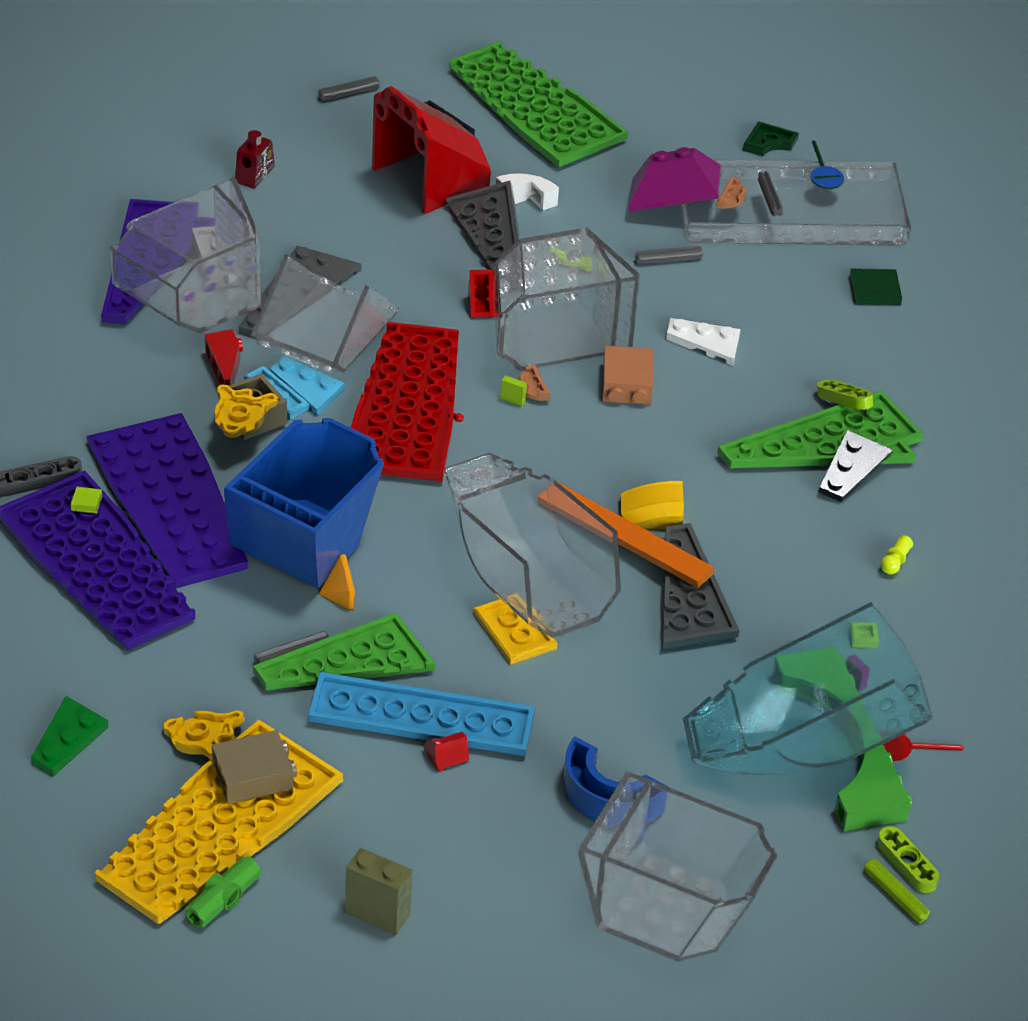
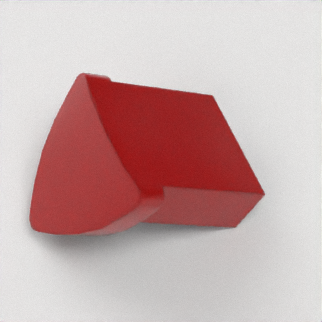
(447, 750)

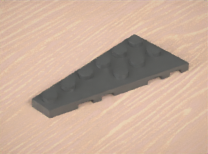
(488, 219)
(319, 263)

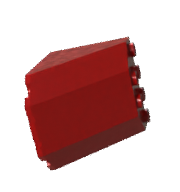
(451, 153)

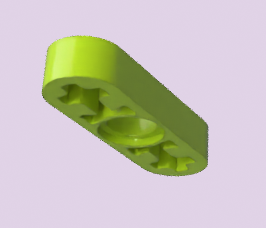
(845, 394)
(908, 870)

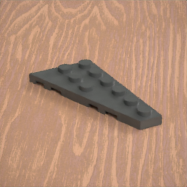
(691, 612)

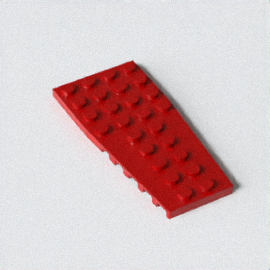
(411, 400)

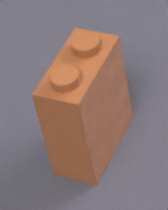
(628, 375)

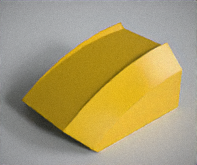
(654, 505)

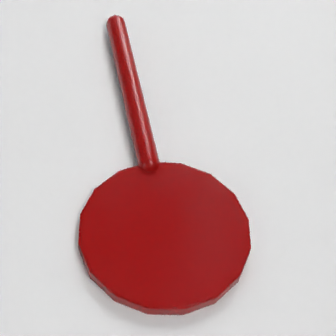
(901, 747)

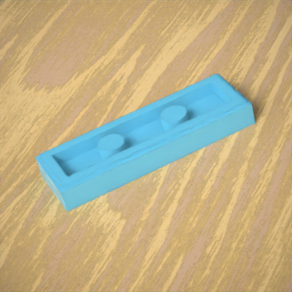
(295, 403)

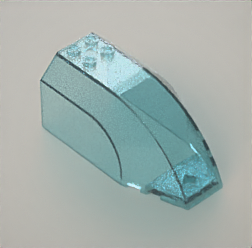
(812, 701)

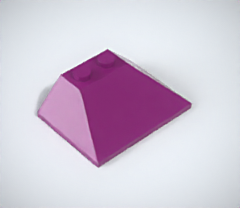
(675, 179)

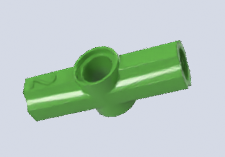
(222, 891)

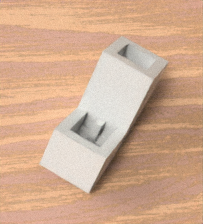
(532, 187)

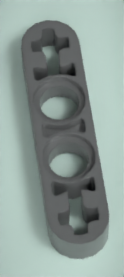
(32, 472)

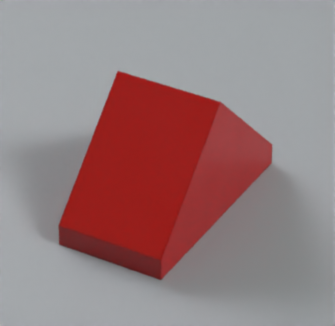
(481, 293)

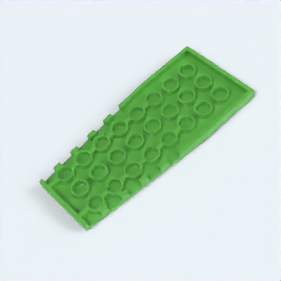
(538, 109)

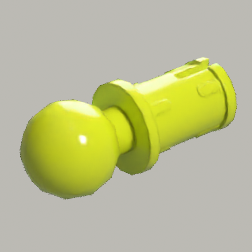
(896, 555)

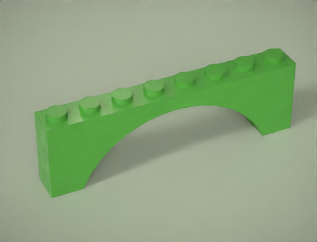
(873, 795)

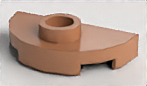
(732, 195)
(536, 387)

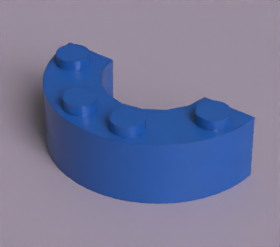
(583, 783)

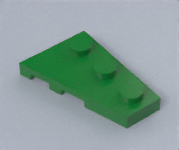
(67, 736)

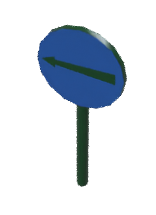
(825, 176)

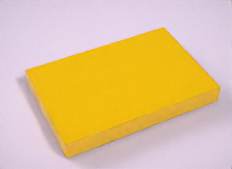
(511, 633)

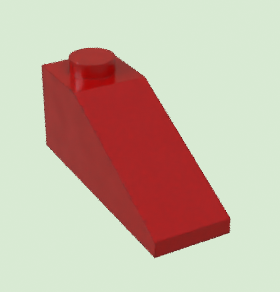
(223, 355)

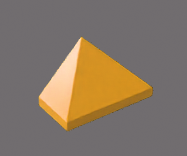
(339, 585)

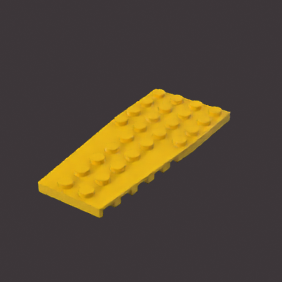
(207, 836)

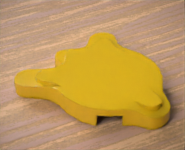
(240, 412)
(202, 731)

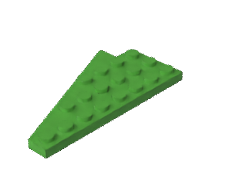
(817, 437)

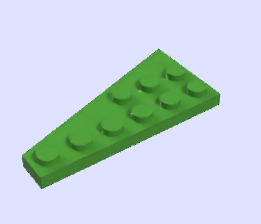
(363, 652)

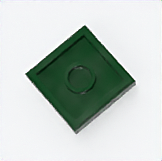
(876, 286)

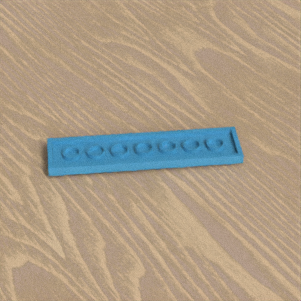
(421, 713)

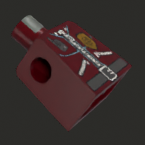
(254, 160)

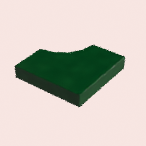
(769, 138)

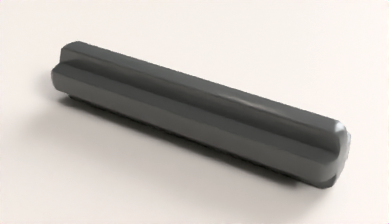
(348, 89)
(770, 194)
(668, 255)
(288, 647)

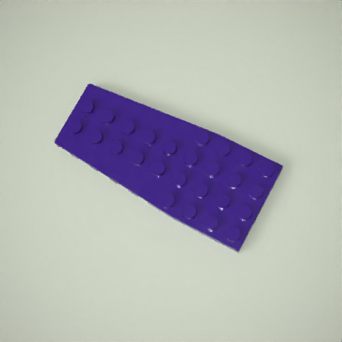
(170, 497)
(97, 561)

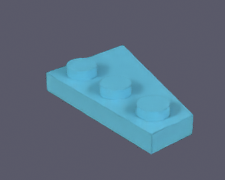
(309, 383)

